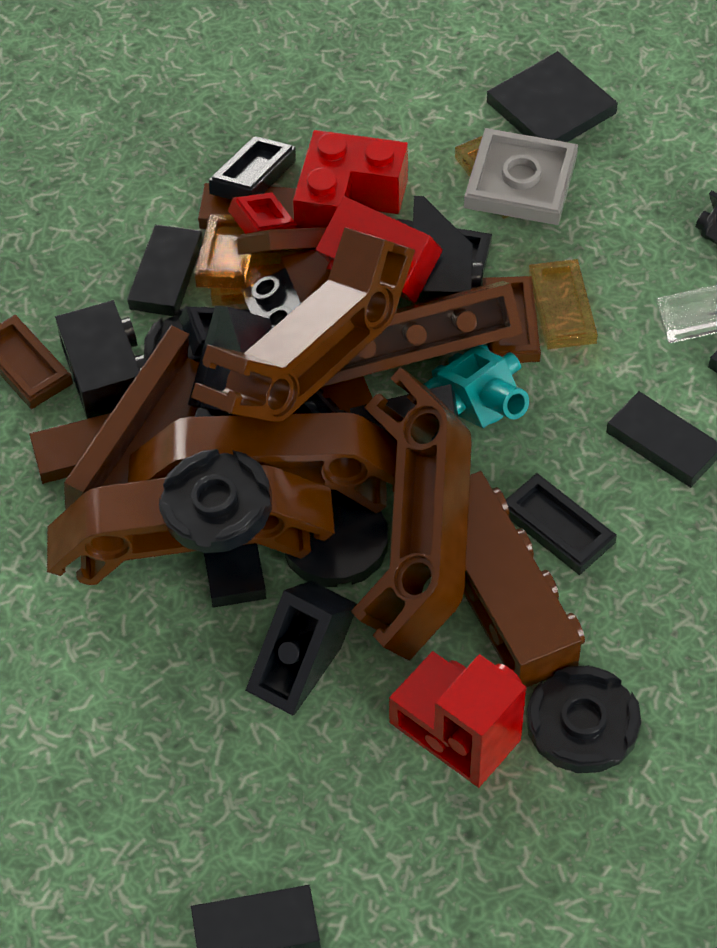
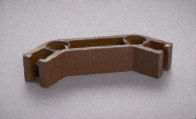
(316, 336)
(322, 447)
(426, 522)
(126, 524)

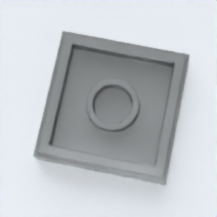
(521, 176)

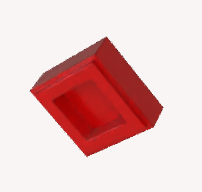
(260, 213)

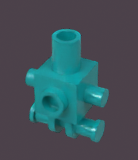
(483, 385)

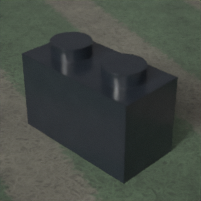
(99, 355)

